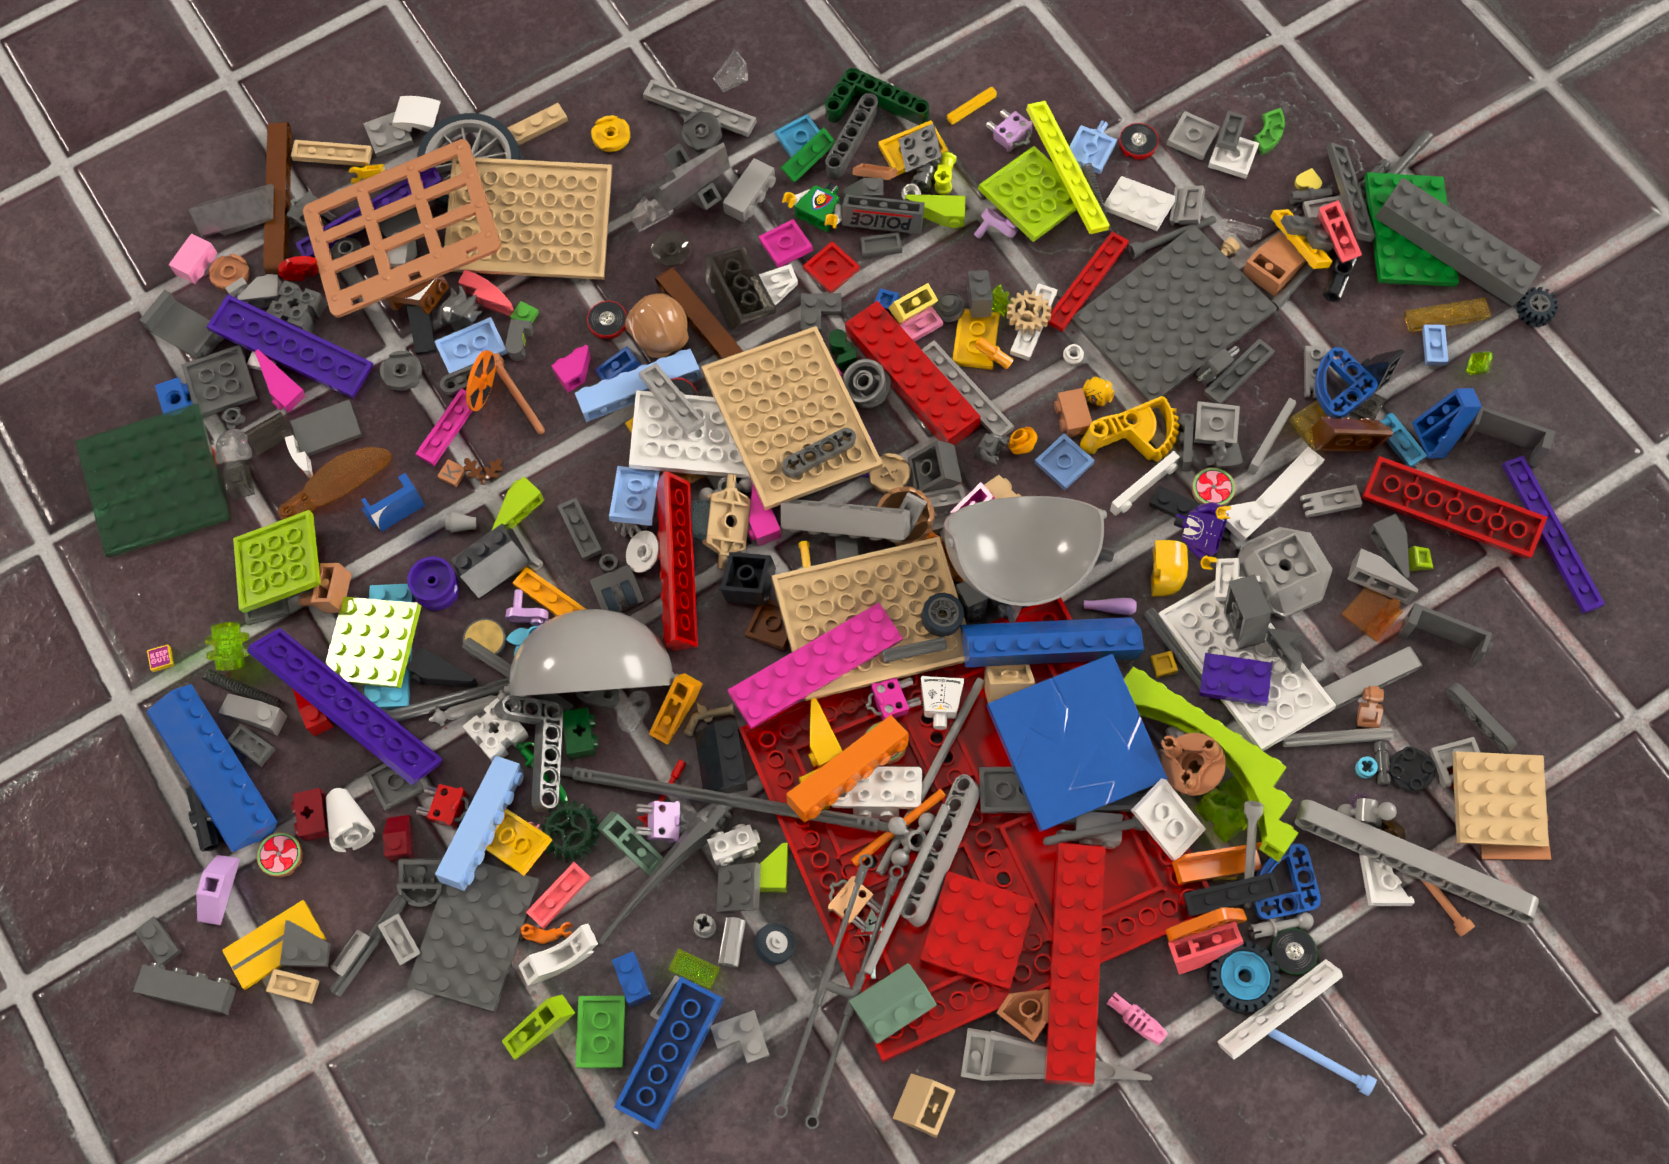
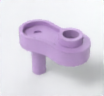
(994, 219)
(517, 614)

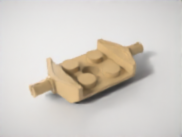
(720, 536)

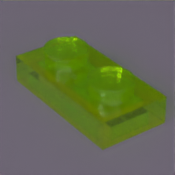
(694, 969)

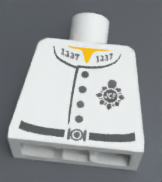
(941, 699)

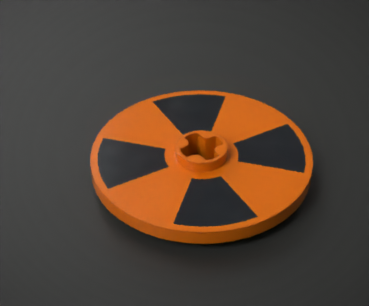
(480, 380)

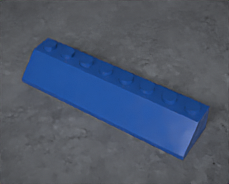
(1050, 641)
(212, 768)

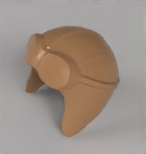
(658, 325)

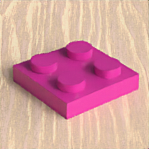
(785, 243)

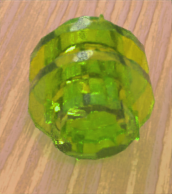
(227, 646)

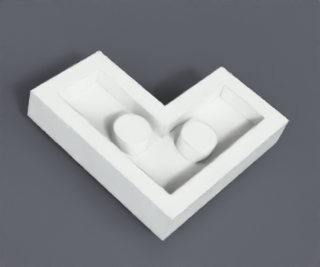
(1226, 571)

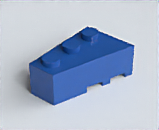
(1446, 422)

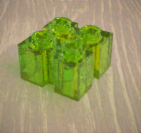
(1225, 809)

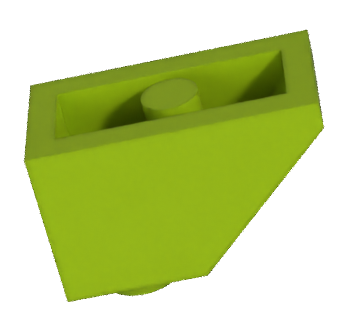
(775, 870)

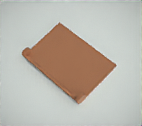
(1503, 852)

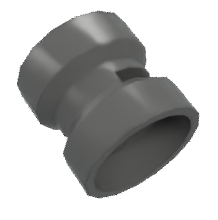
(924, 176)

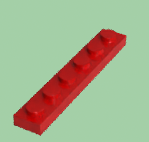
(1087, 281)

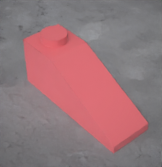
(1339, 231)
(1204, 947)

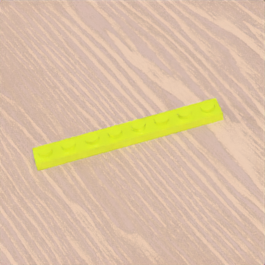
(1067, 167)

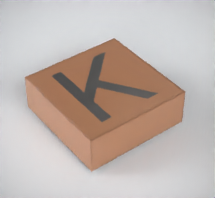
(451, 473)

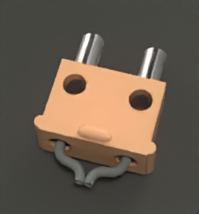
(840, 902)

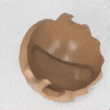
(925, 522)

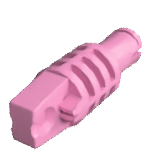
(1138, 1019)

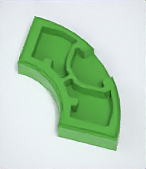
(1272, 131)

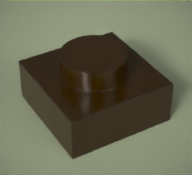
(1393, 828)

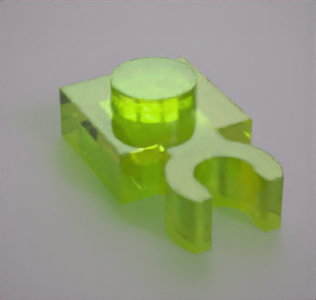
(1000, 300)

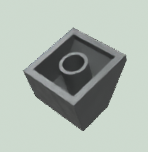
(935, 467)

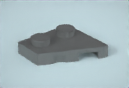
(303, 948)

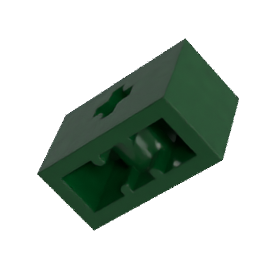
(574, 722)

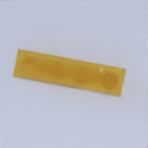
(1447, 314)

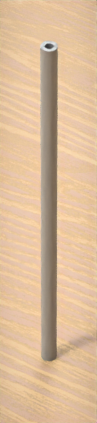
(938, 761)

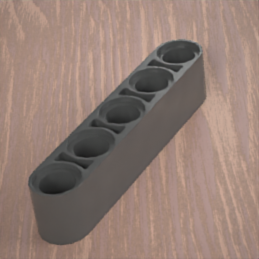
(851, 144)

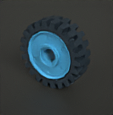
(1240, 995)

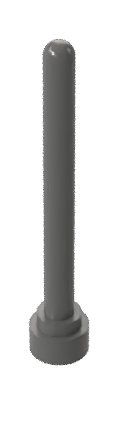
(1136, 248)
(1094, 831)

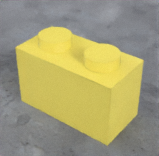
(913, 304)

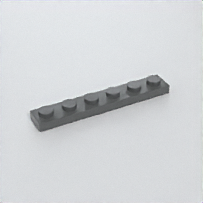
(1350, 192)

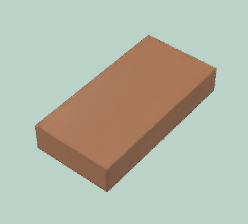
(875, 171)

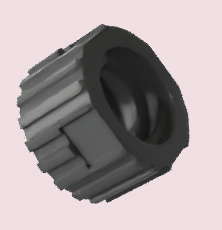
(608, 557)

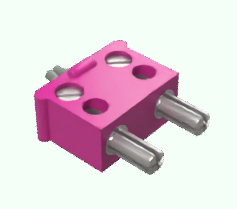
(888, 699)

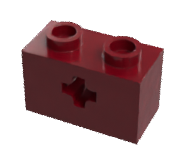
(317, 825)

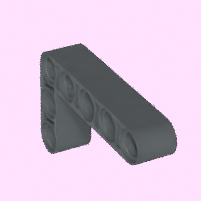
(542, 743)

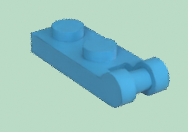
(1403, 443)

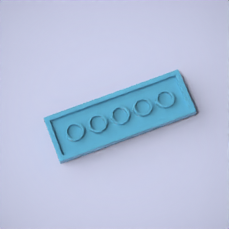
(385, 696)

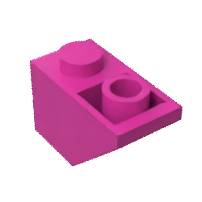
(573, 368)

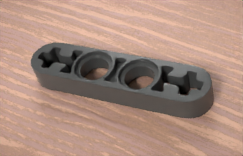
(817, 450)
(1481, 718)

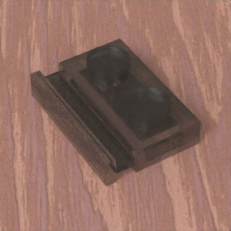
(1368, 409)
(269, 433)

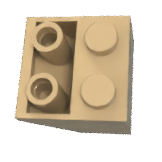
(924, 1104)

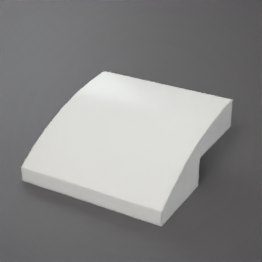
(415, 112)

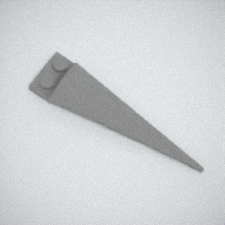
(1007, 1057)

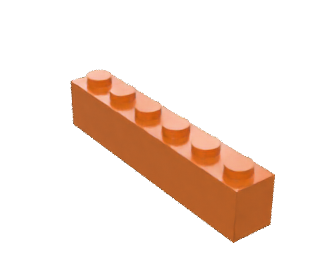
(847, 769)

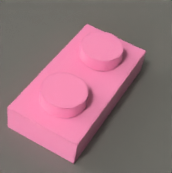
(922, 324)

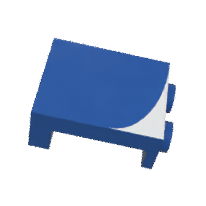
(395, 506)

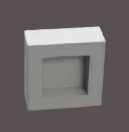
(237, 287)

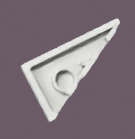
(1382, 884)

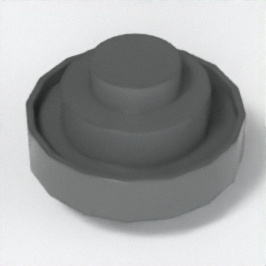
(345, 246)
(950, 307)

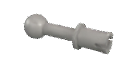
(1270, 928)

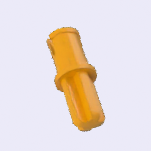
(993, 353)

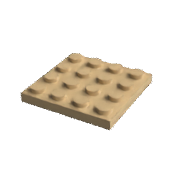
(1500, 799)

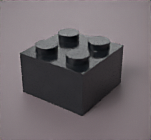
(748, 578)

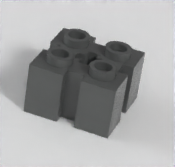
(297, 306)

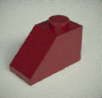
(398, 838)

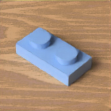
(1435, 345)

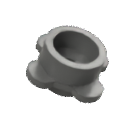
(229, 414)

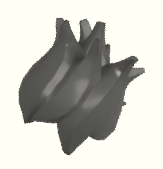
(458, 310)

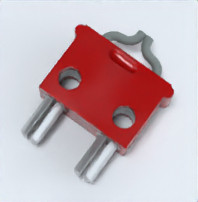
(445, 808)

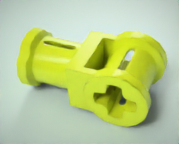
(943, 175)

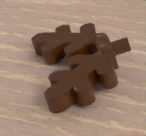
(475, 473)

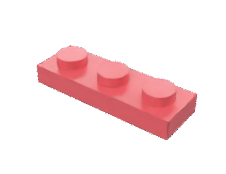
(558, 895)

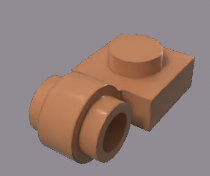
(1370, 713)

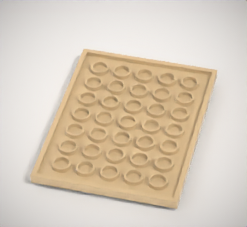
(545, 214)
(782, 402)
(836, 591)

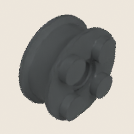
(877, 388)

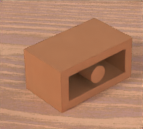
(1073, 412)

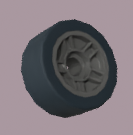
(942, 604)

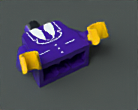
(1204, 530)

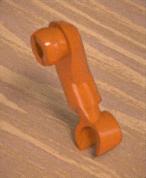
(542, 936)

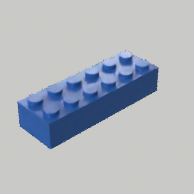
(669, 1053)

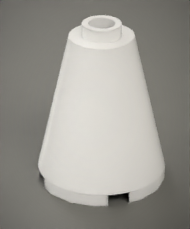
(346, 822)

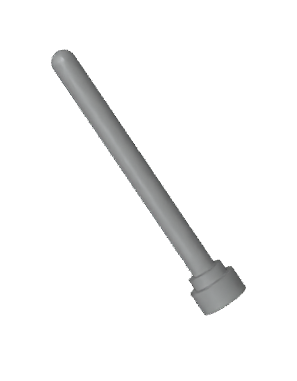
(1253, 812)

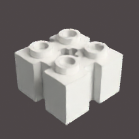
(483, 734)

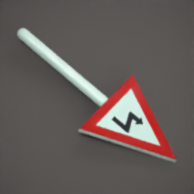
(870, 918)

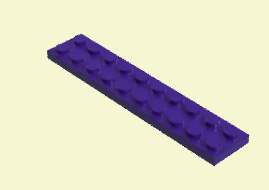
(345, 705)

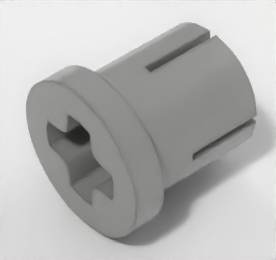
(707, 932)

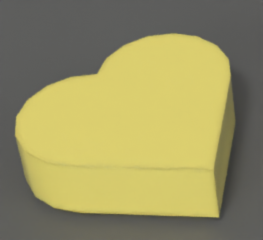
(1308, 179)

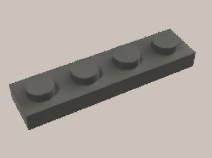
(1239, 372)

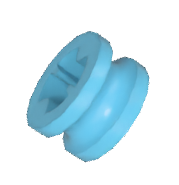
(1358, 767)

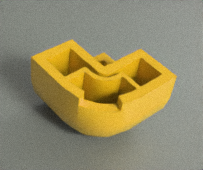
(1169, 567)

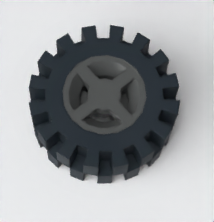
(1544, 303)

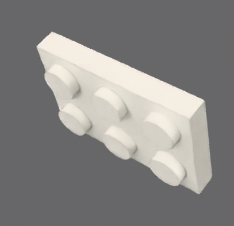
(1139, 203)
(1168, 819)

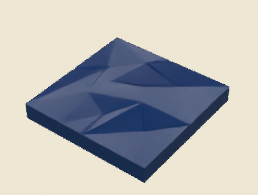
(1076, 742)

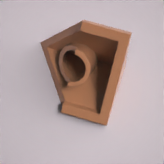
(1026, 1011)

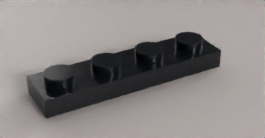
(1174, 504)
(1231, 894)

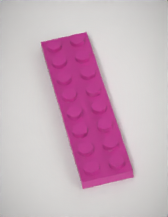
(814, 665)

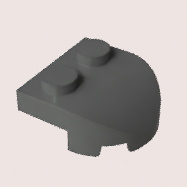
(418, 880)

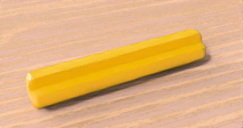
(971, 105)

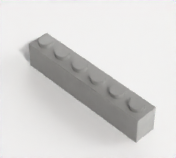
(845, 519)

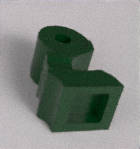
(839, 346)

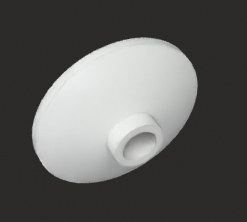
(642, 551)

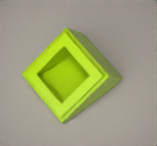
(1419, 559)

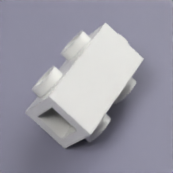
(733, 844)

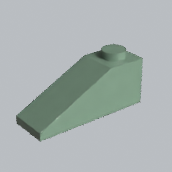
(629, 842)

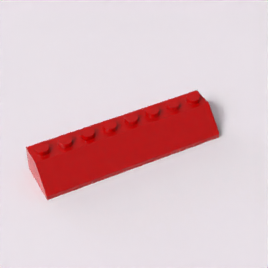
(677, 563)

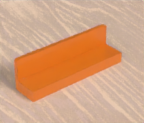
(1213, 864)

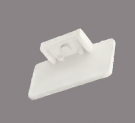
(884, 793)

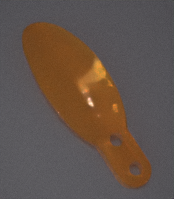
(337, 479)

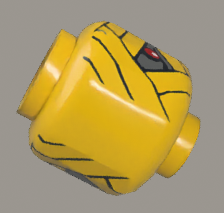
(1098, 391)

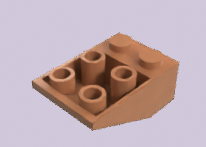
(1274, 264)

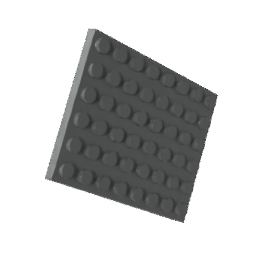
(1173, 314)

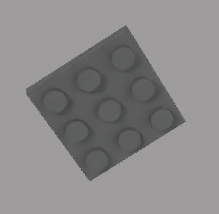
(220, 381)

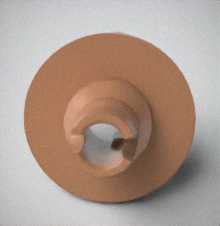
(1189, 755)

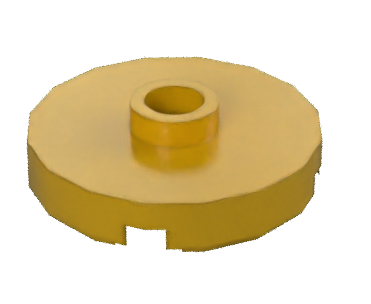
(610, 126)

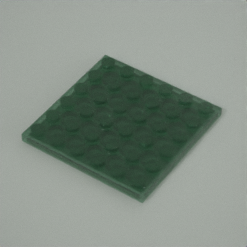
(152, 480)

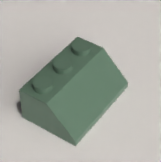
(892, 1003)

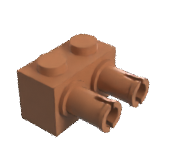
(333, 588)

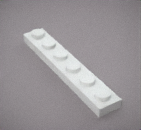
(1280, 1009)

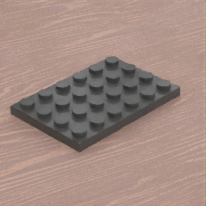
(474, 937)

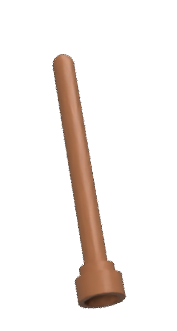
(517, 395)
(1461, 923)

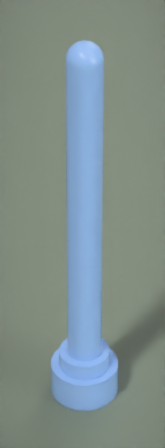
(1362, 1082)

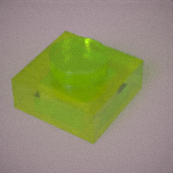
(1480, 363)

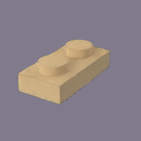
(292, 986)

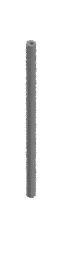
(906, 889)

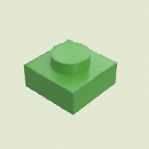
(524, 312)

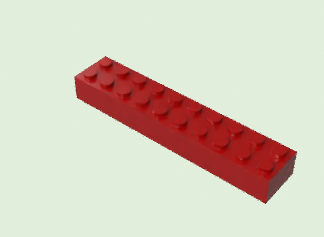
(1075, 965)

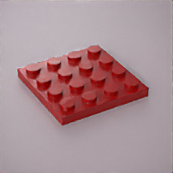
(977, 930)

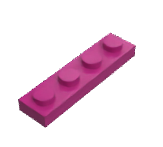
(445, 430)

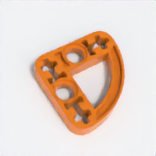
(1206, 922)

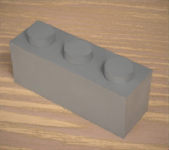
(749, 190)

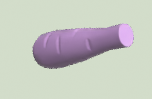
(1119, 606)

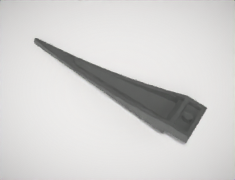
(689, 843)

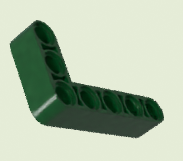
(858, 83)

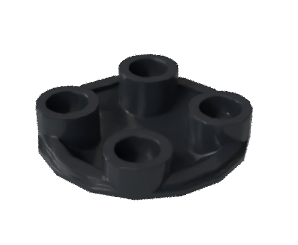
(1412, 769)

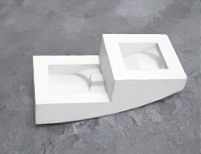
(300, 458)

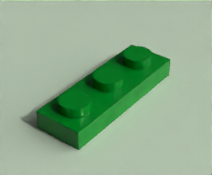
(808, 155)

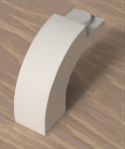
(560, 957)

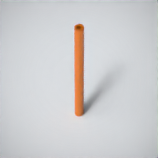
(911, 817)

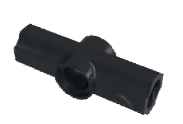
(1338, 280)
(202, 823)

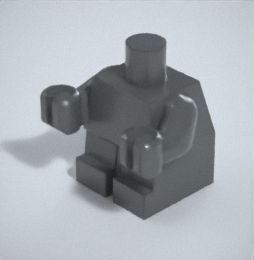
(990, 448)
(1224, 457)

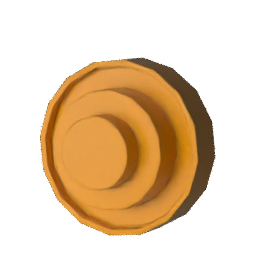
(1022, 440)

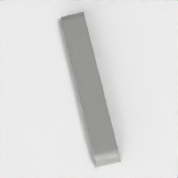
(963, 794)

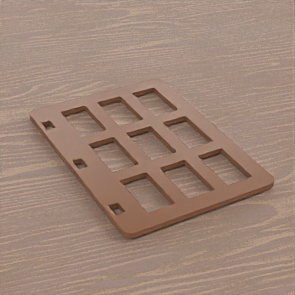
(429, 266)

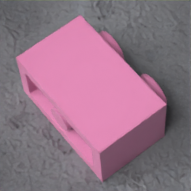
(193, 259)

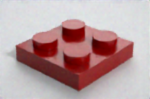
(831, 267)

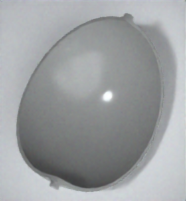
(1025, 546)
(588, 654)

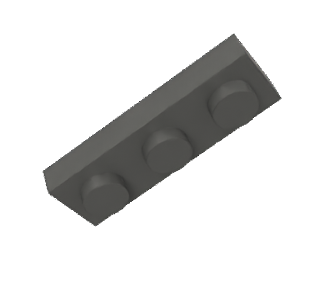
(579, 529)

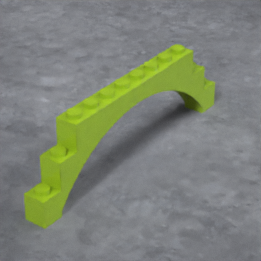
(1247, 762)

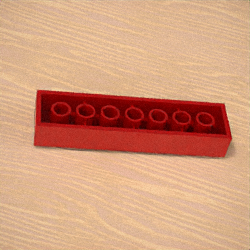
(913, 374)
(1454, 508)

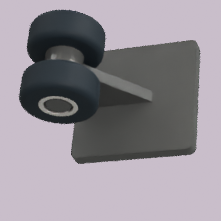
(617, 590)

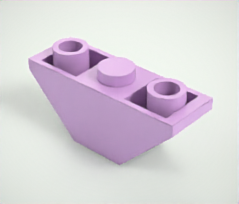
(215, 889)

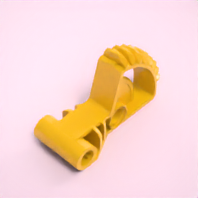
(1115, 427)

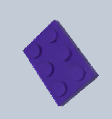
(1236, 679)

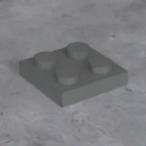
(738, 888)

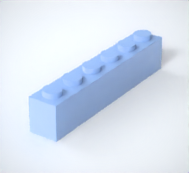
(621, 390)
(480, 823)

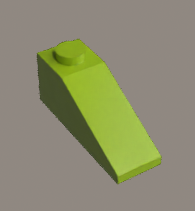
(942, 209)
(518, 503)
(538, 1025)

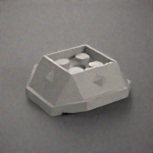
(1306, 564)

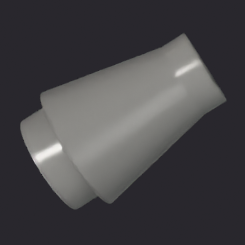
(458, 522)

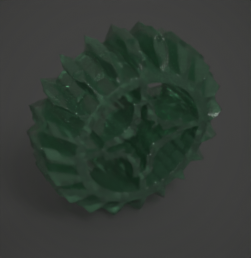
(587, 835)

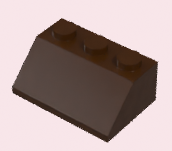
(1349, 434)

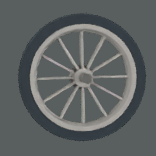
(469, 123)

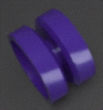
(433, 583)

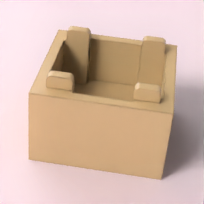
(1006, 680)

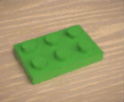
(600, 1032)

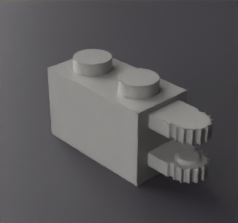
(1095, 819)

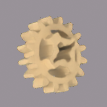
(1028, 313)

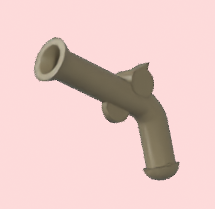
(707, 715)

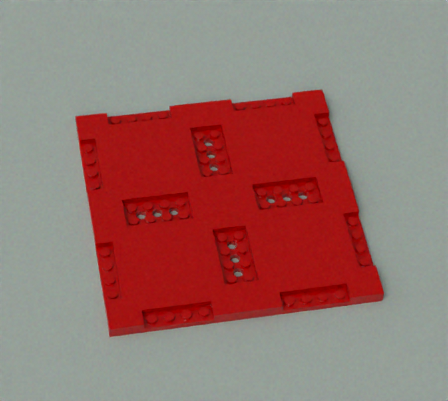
(1139, 877)

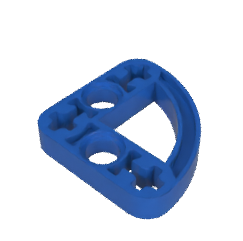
(1355, 382)
(1296, 897)

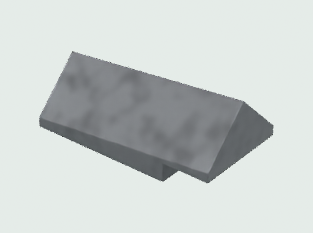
(692, 177)
(234, 211)

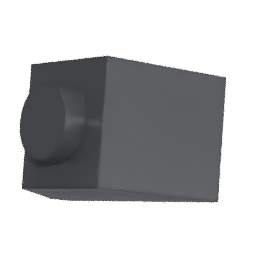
(866, 187)

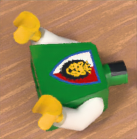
(817, 206)

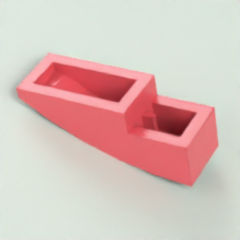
(486, 292)

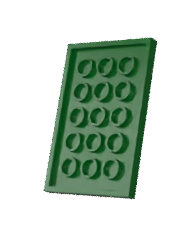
(1395, 256)

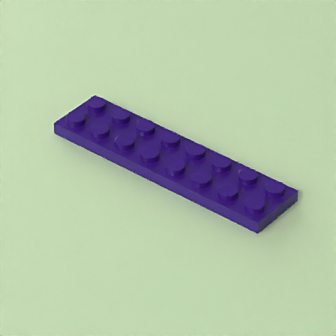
(290, 346)

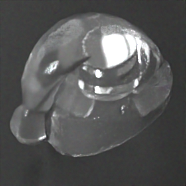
(232, 446)

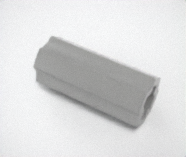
(732, 942)

